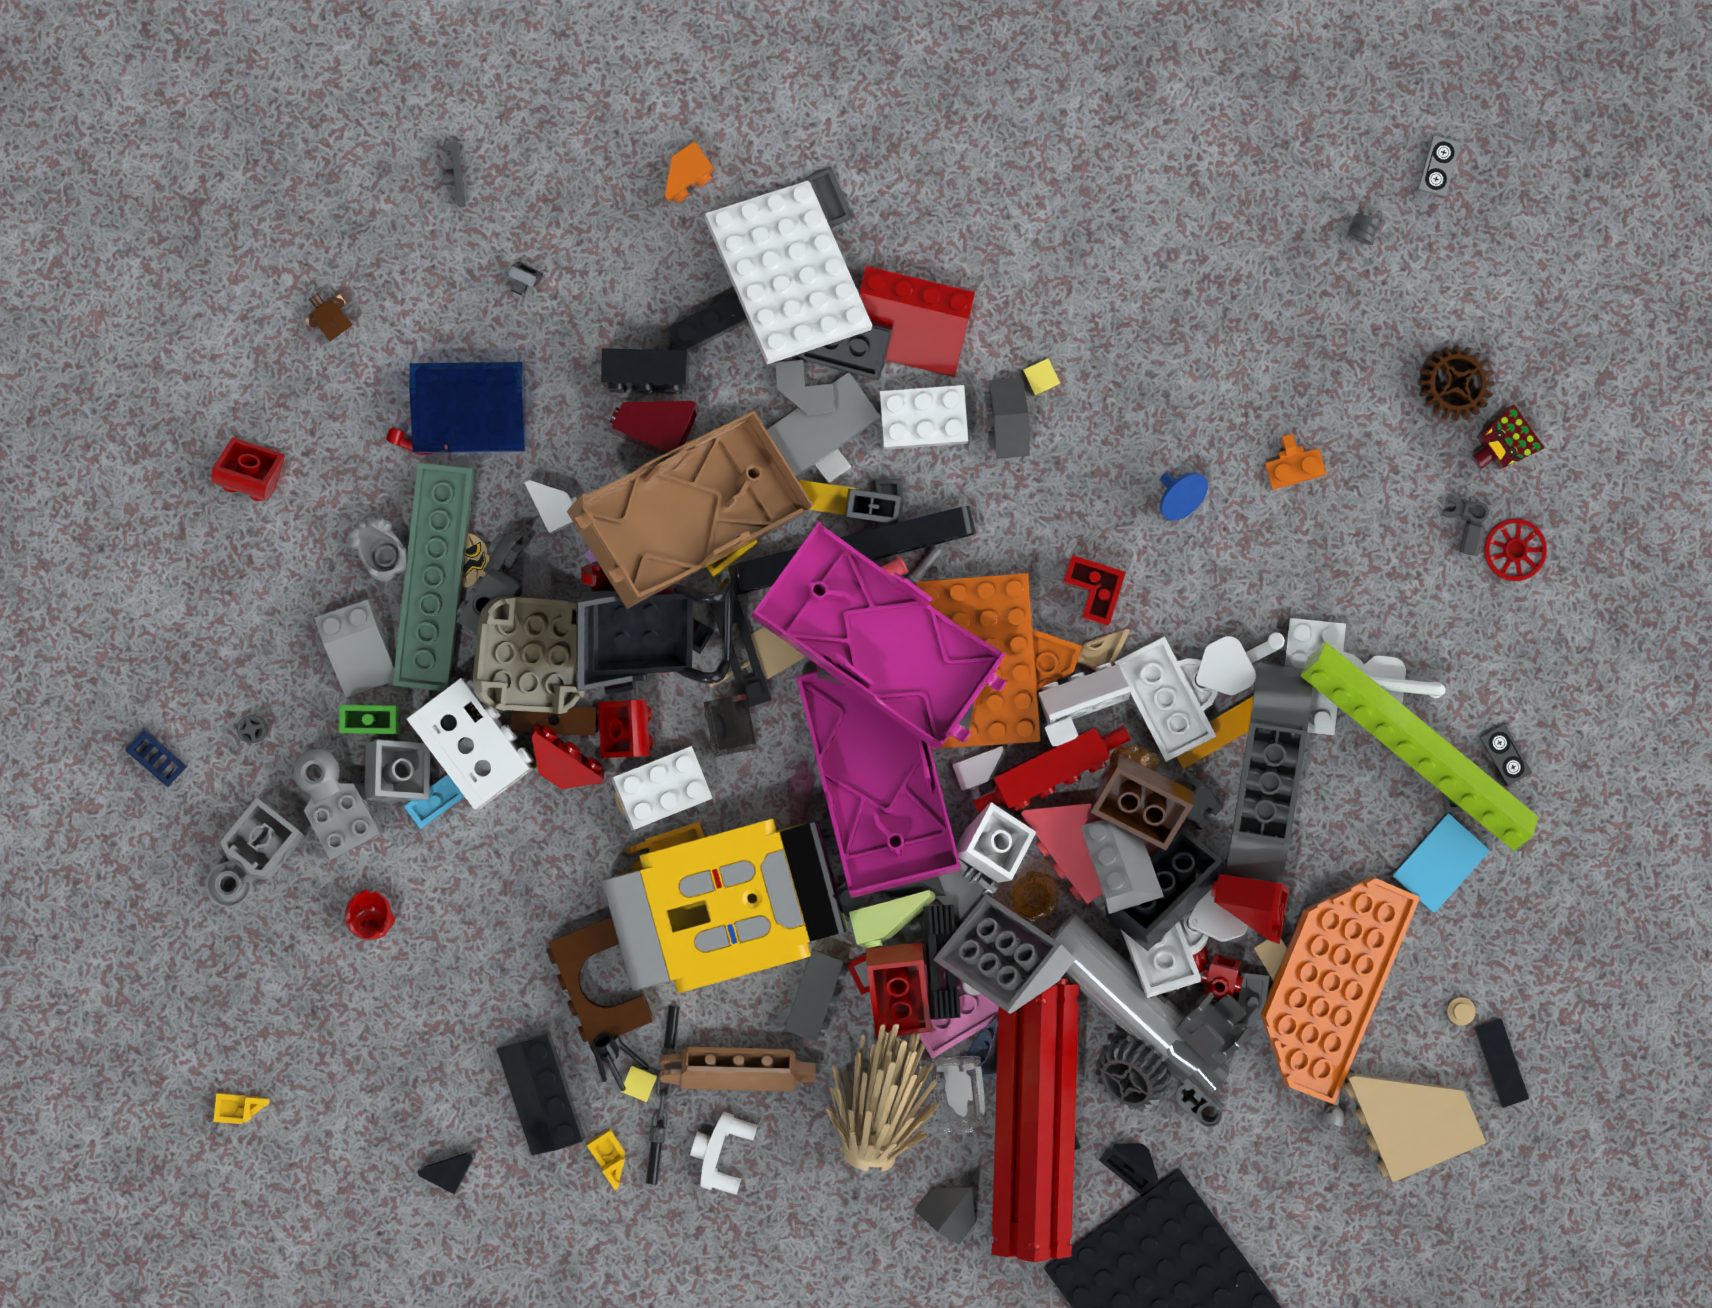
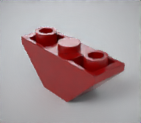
(562, 761)

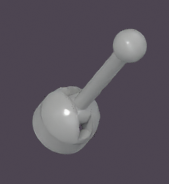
(1333, 1114)

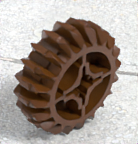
(1448, 372)

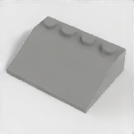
(1004, 956)

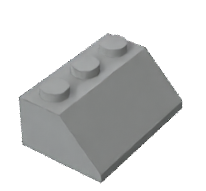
(1120, 866)

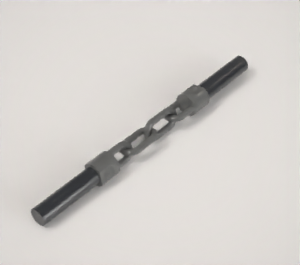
(657, 1133)

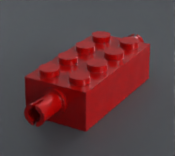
(1052, 767)

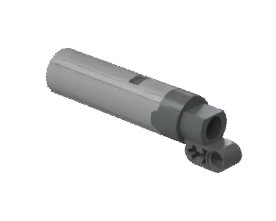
(1119, 993)

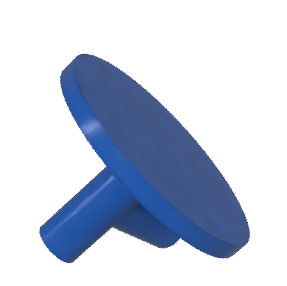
(1182, 495)

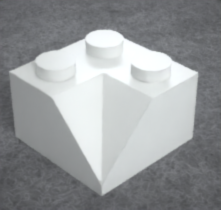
(995, 843)

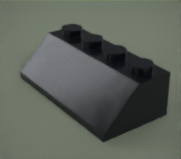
(541, 1094)

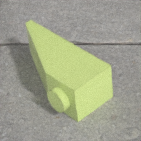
(884, 920)

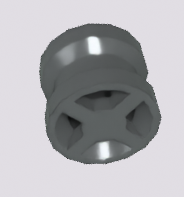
(1364, 229)
(247, 730)

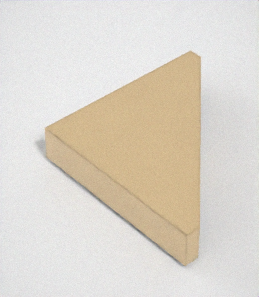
(1102, 650)

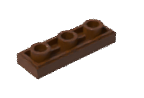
(574, 722)

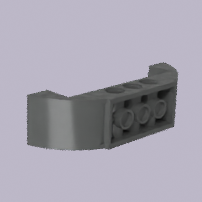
(1270, 774)

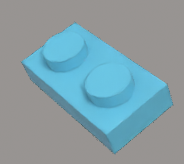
(441, 798)

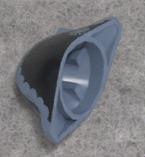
(987, 1040)

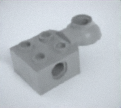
(335, 808)
(255, 850)

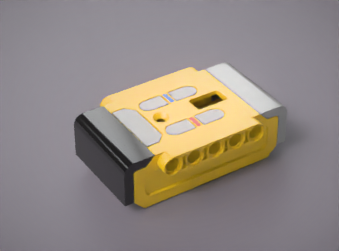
(725, 905)

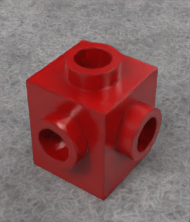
(1222, 977)

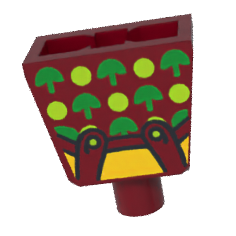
(1506, 440)

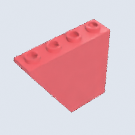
(1062, 838)

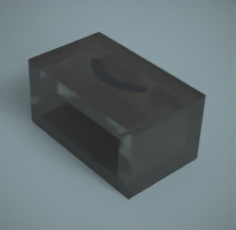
(730, 725)

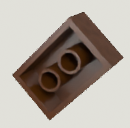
(1142, 802)

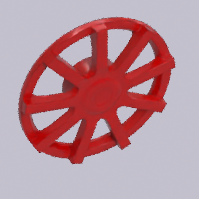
(1515, 549)

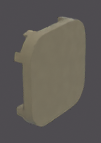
(526, 655)

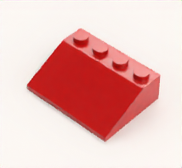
(924, 318)

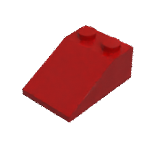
(898, 988)

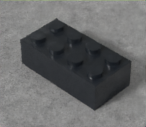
(1184, 876)

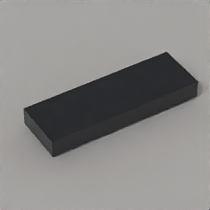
(1501, 1063)

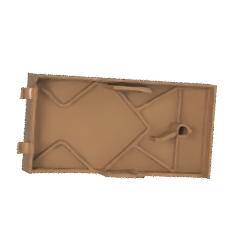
(689, 508)

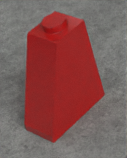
(1253, 902)

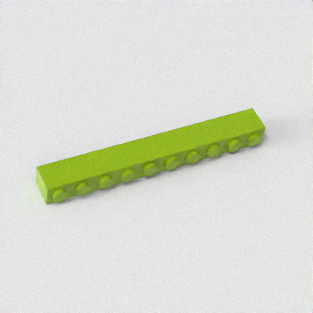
(1419, 746)

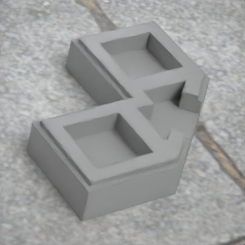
(809, 399)

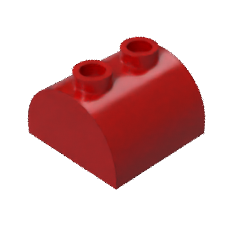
(248, 469)
(624, 728)

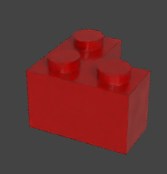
(1102, 586)

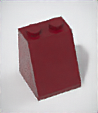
(655, 424)

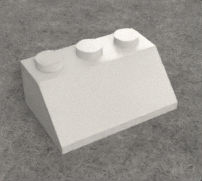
(1084, 693)

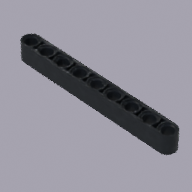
(873, 544)

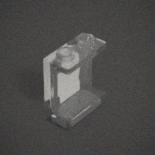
(959, 1093)

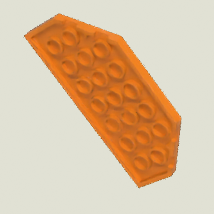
(1334, 983)

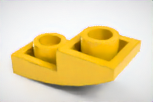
(826, 497)

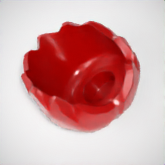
(369, 915)

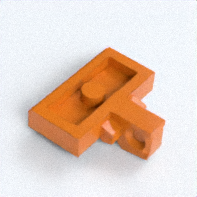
(1294, 465)

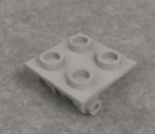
(966, 889)

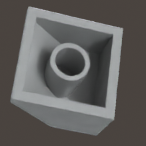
(396, 771)

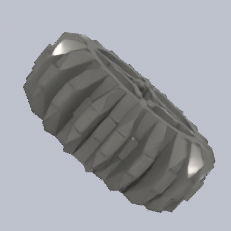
(1132, 1074)

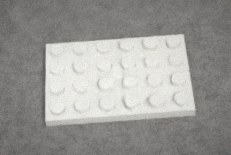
(788, 272)

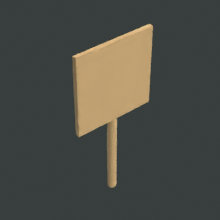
(772, 654)

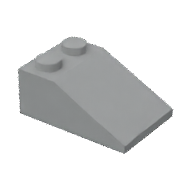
(356, 647)

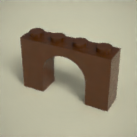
(570, 954)

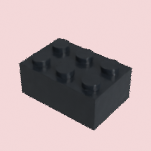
(645, 370)

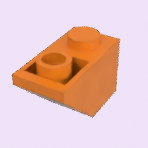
(687, 169)

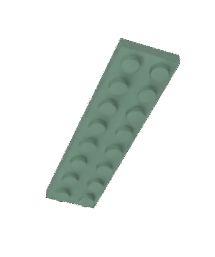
(433, 577)

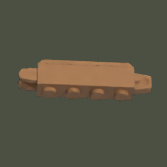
(736, 1069)

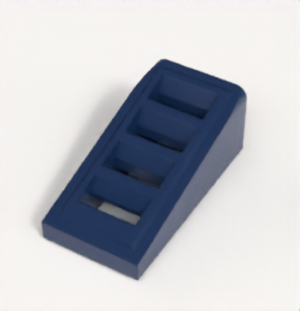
(140, 757)

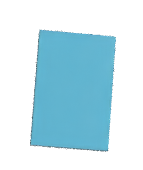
(1440, 862)

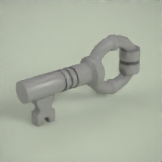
(929, 560)

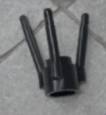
(606, 1049)

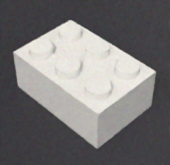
(923, 417)
(661, 788)

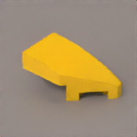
(608, 1154)

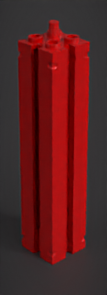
(1036, 1126)

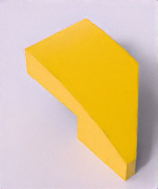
(236, 1108)

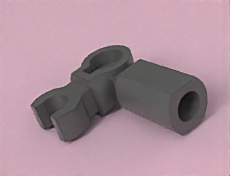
(1473, 532)

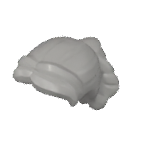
(378, 548)

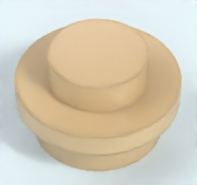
(1461, 1011)

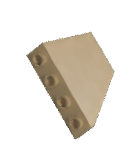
(1413, 1122)

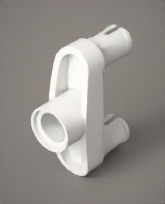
(709, 1147)

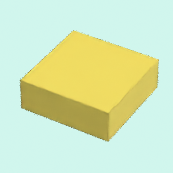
(1041, 377)
(639, 1083)

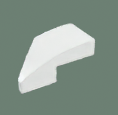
(978, 768)

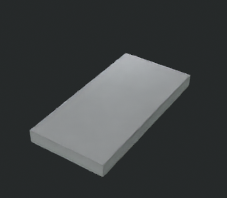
(810, 439)

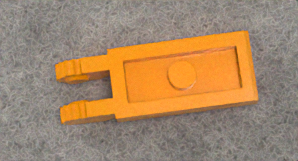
(667, 839)

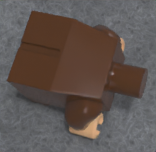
(328, 316)

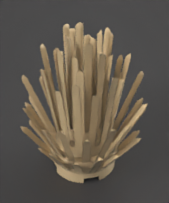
(882, 1102)

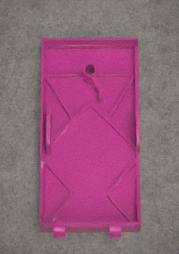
(879, 637)
(877, 791)

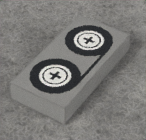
(1439, 166)

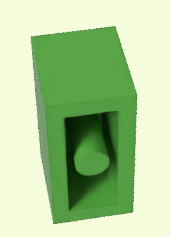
(369, 719)

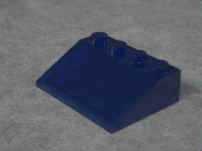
(467, 407)

